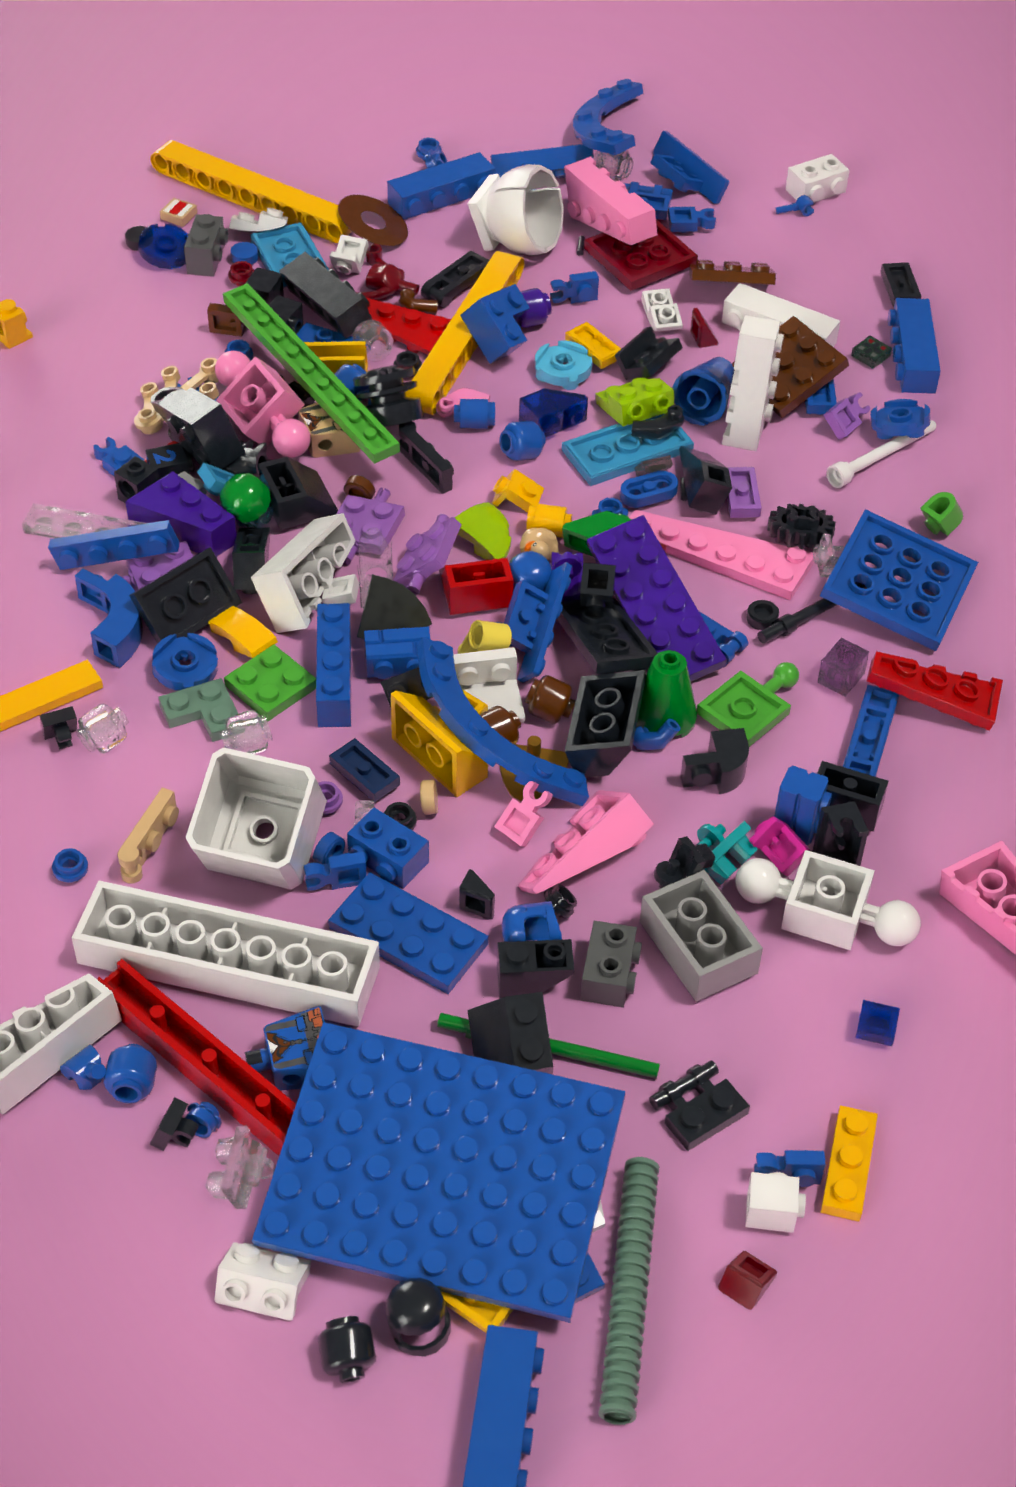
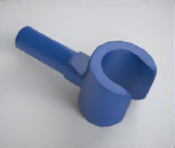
(802, 204)

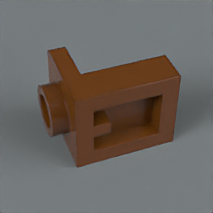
(224, 321)

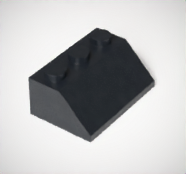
(604, 721)

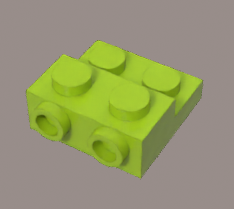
(636, 400)

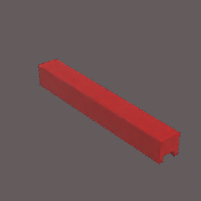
(201, 1056)

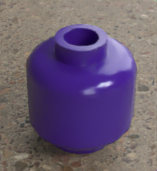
(539, 308)

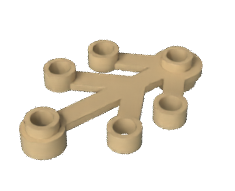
(148, 419)

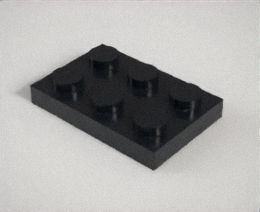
(186, 597)

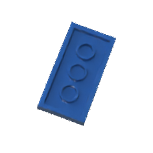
(410, 932)

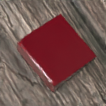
(701, 330)
(746, 1279)

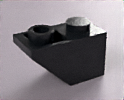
(533, 965)

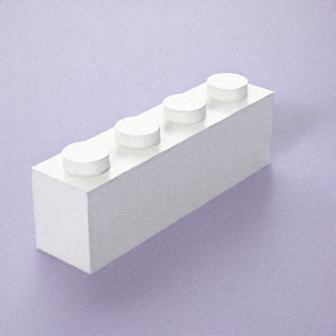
(756, 303)

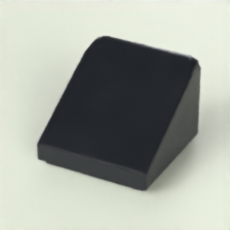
(476, 896)

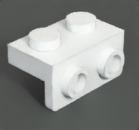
(261, 1280)

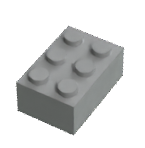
(700, 935)

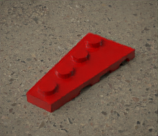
(409, 326)
(949, 693)

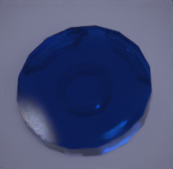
(163, 246)

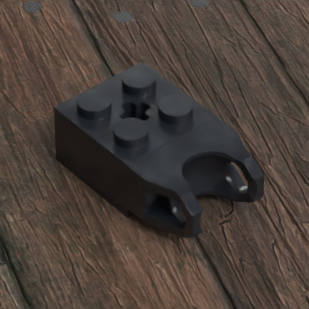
(198, 425)

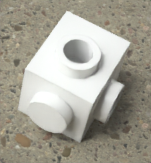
(774, 1202)

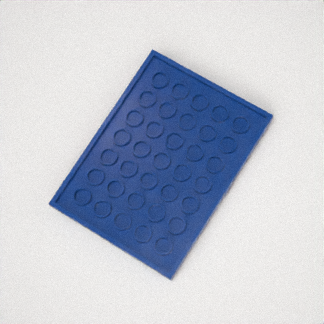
(442, 1171)

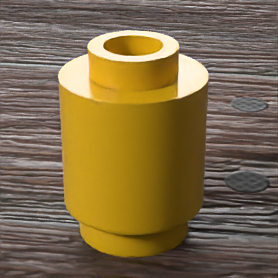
(548, 517)

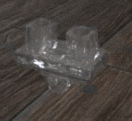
(244, 1168)

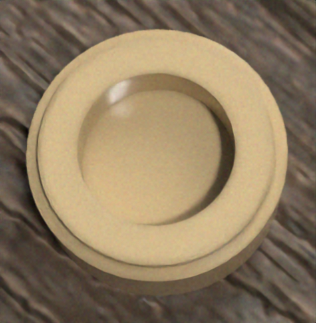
(429, 797)

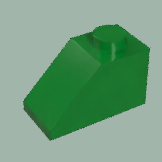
(578, 531)

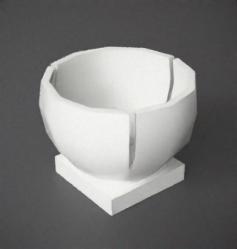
(515, 214)

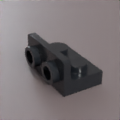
(646, 354)

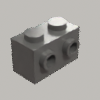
(205, 245)
(609, 962)

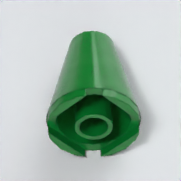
(668, 694)

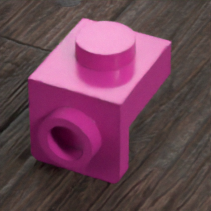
(779, 844)

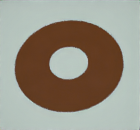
(350, 213)

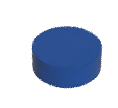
(244, 252)
(328, 846)

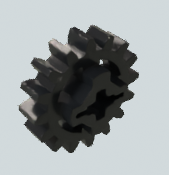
(800, 525)

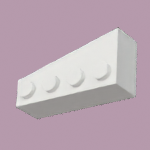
(50, 1034)

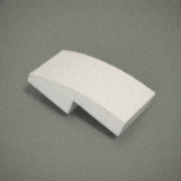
(267, 221)
(661, 310)

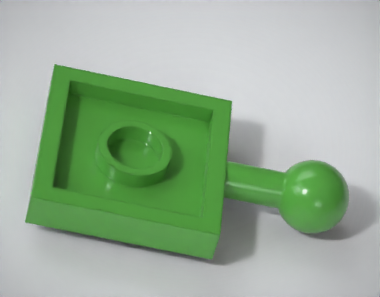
(748, 704)

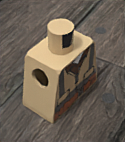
(325, 433)

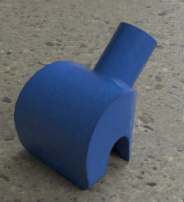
(84, 1068)

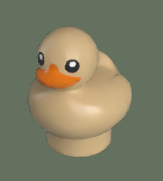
(539, 541)

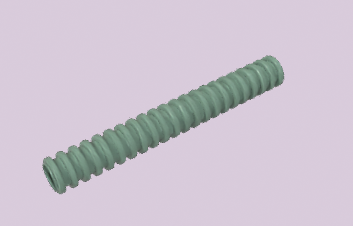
(629, 1292)

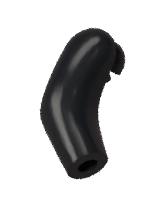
(659, 427)

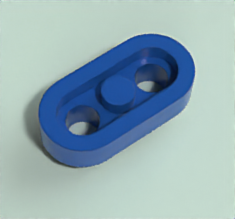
(648, 489)

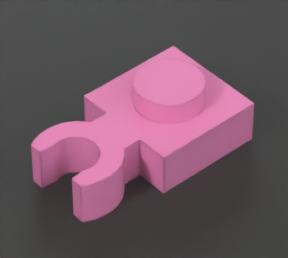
(521, 818)

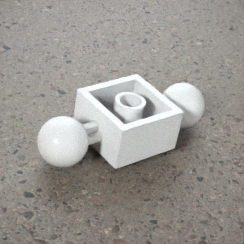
(828, 900)

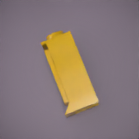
(340, 353)

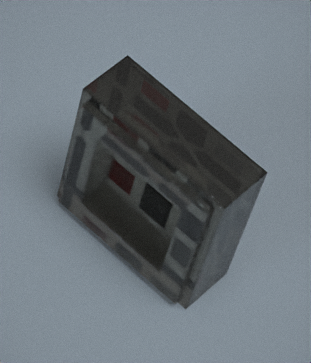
(654, 465)

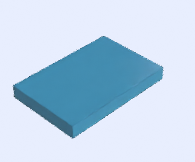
(283, 245)

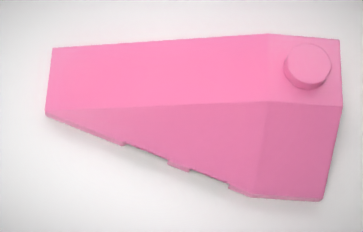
(600, 830)

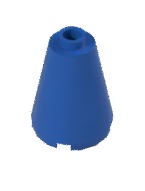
(704, 391)

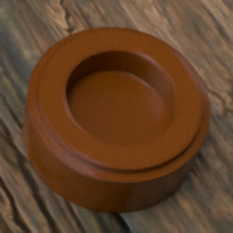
(359, 487)

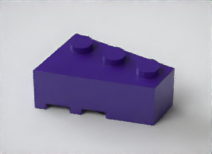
(189, 511)

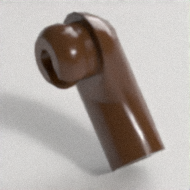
(407, 300)

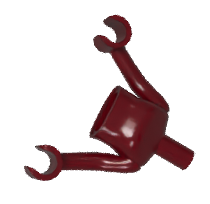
(384, 277)

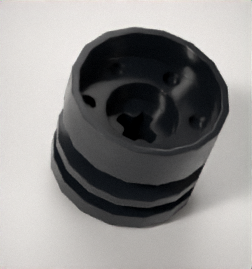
(388, 394)

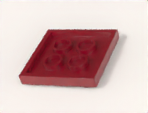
(643, 261)

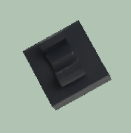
(59, 725)
(175, 1127)

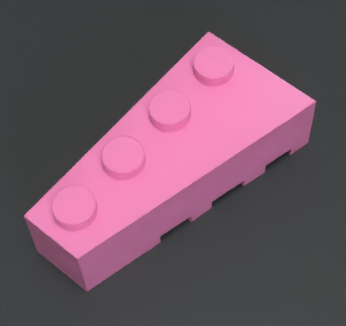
(607, 204)
(985, 891)

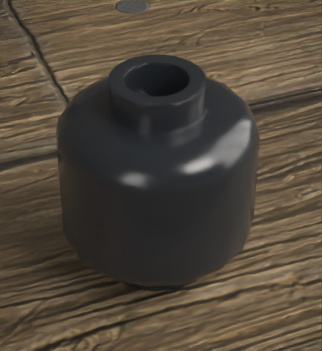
(347, 1348)

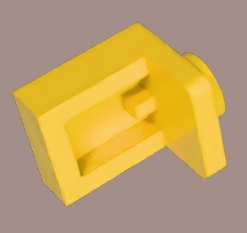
(518, 490)

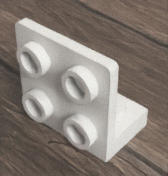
(491, 678)

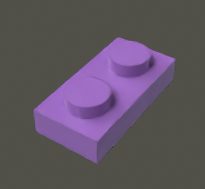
(744, 496)

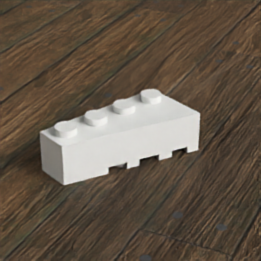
(753, 382)
(301, 571)

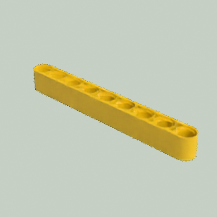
(249, 189)
(456, 342)

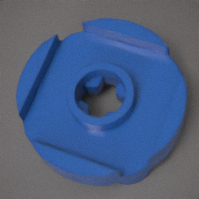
(900, 418)
(193, 647)

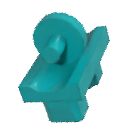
(735, 843)

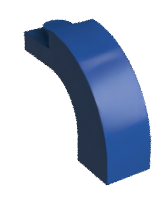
(122, 630)

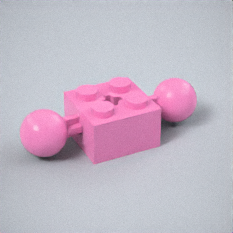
(261, 403)

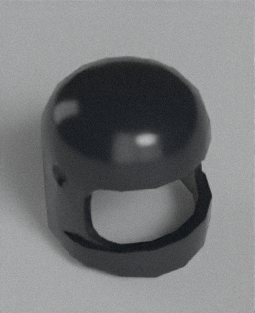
(415, 1309)

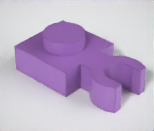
(845, 415)

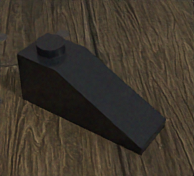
(249, 555)

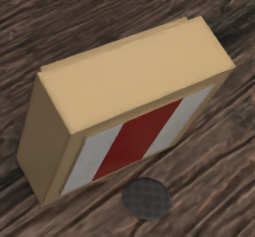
(178, 212)

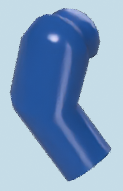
(656, 740)

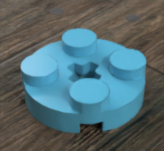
(551, 369)

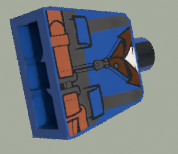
(288, 1048)

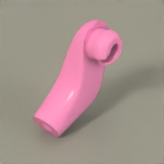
(445, 405)

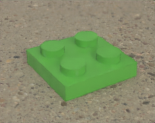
(270, 682)

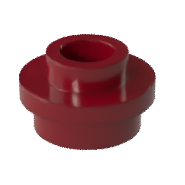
(240, 272)

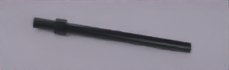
(788, 623)

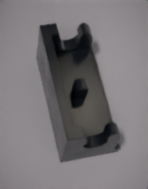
(841, 833)

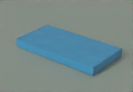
(616, 453)

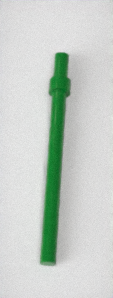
(569, 1050)

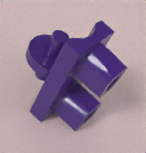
(576, 561)

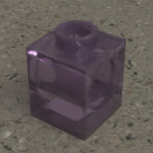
(843, 667)

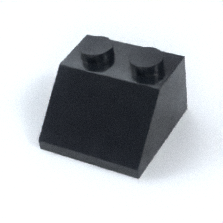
(513, 1032)

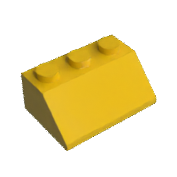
(433, 744)

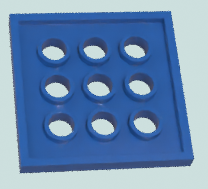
(909, 595)

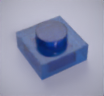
(877, 1023)

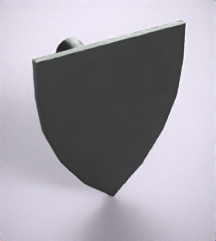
(391, 607)

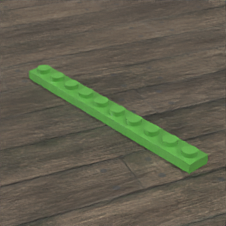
(312, 374)

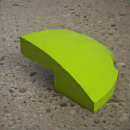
(486, 529)

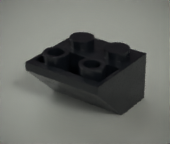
(295, 492)

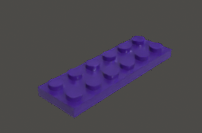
(656, 596)

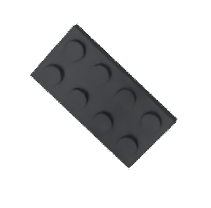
(606, 638)

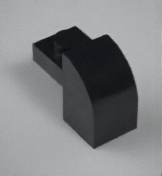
(722, 765)

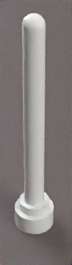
(843, 472)

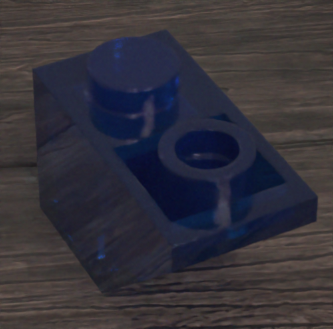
(553, 409)

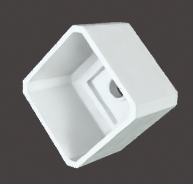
(238, 797)

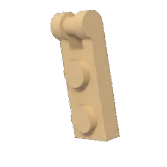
(147, 835)

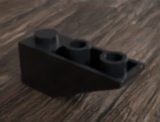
(705, 480)

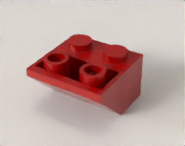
(477, 585)

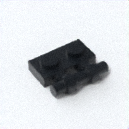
(705, 1114)

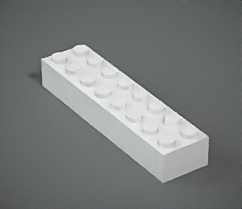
(228, 952)

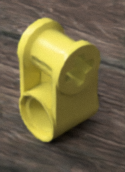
(486, 636)

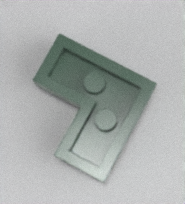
(204, 701)

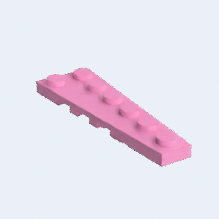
(740, 557)

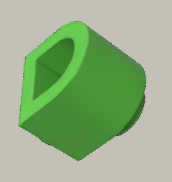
(942, 513)

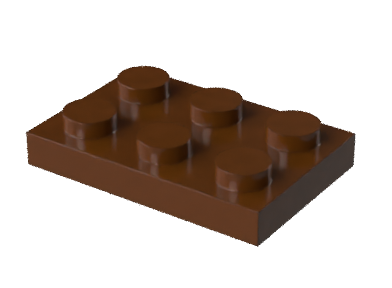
(732, 272)

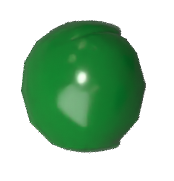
(245, 497)

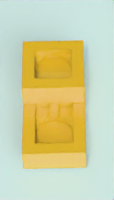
(243, 630)

